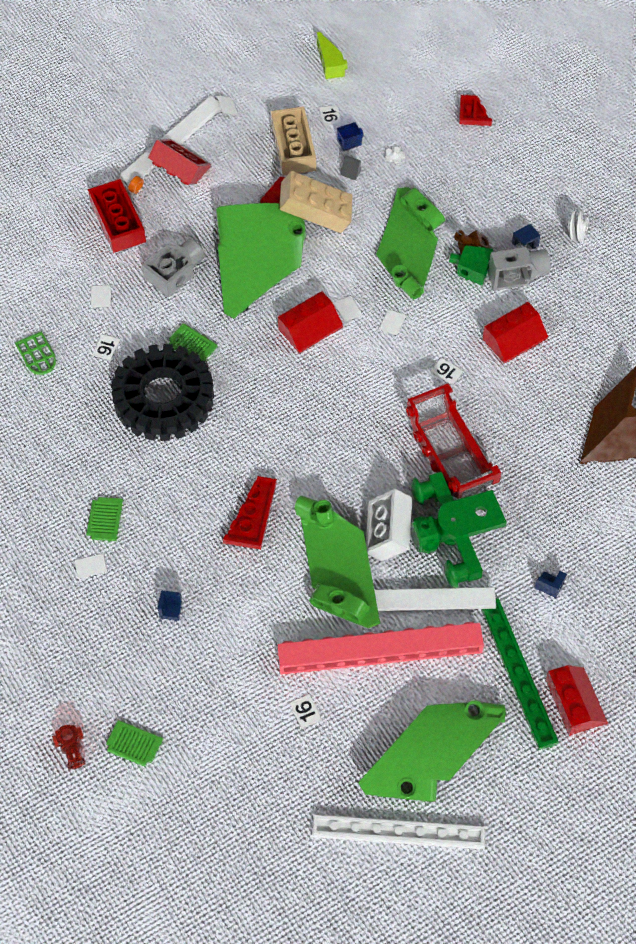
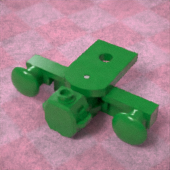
(454, 525)

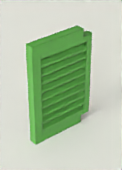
(193, 341)
(104, 519)
(133, 743)

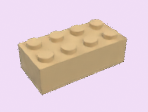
(293, 140)
(316, 202)

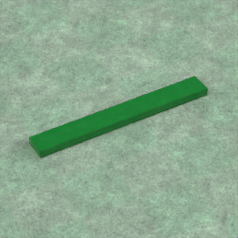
(520, 677)

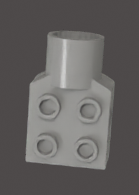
(172, 266)
(517, 267)

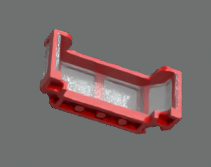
(449, 442)

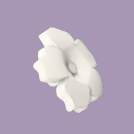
(394, 155)

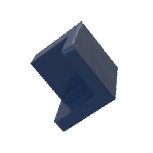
(526, 236)
(550, 584)
(170, 605)

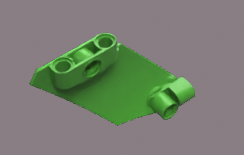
(410, 240)
(337, 564)
(432, 750)

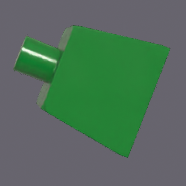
(472, 263)

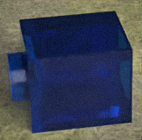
(349, 136)

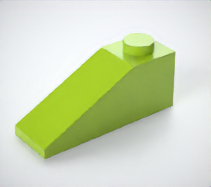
(331, 58)

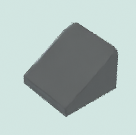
(351, 167)

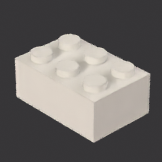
(388, 525)

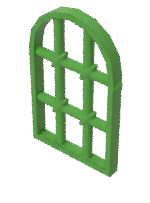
(39, 346)

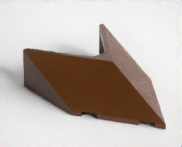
(613, 425)

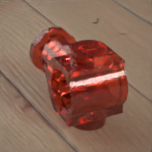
(70, 746)

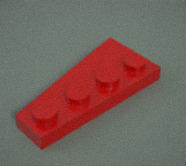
(252, 520)

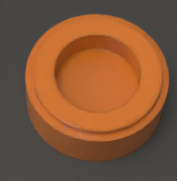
(136, 184)

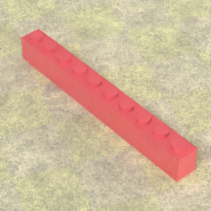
(380, 648)

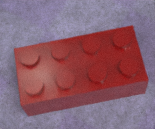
(117, 215)

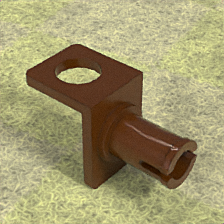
(473, 239)

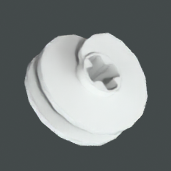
(578, 227)

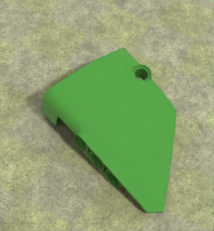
(256, 251)

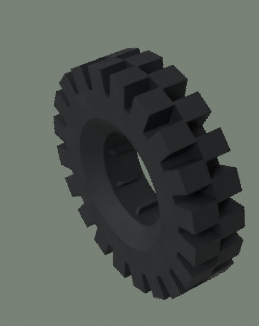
(167, 417)

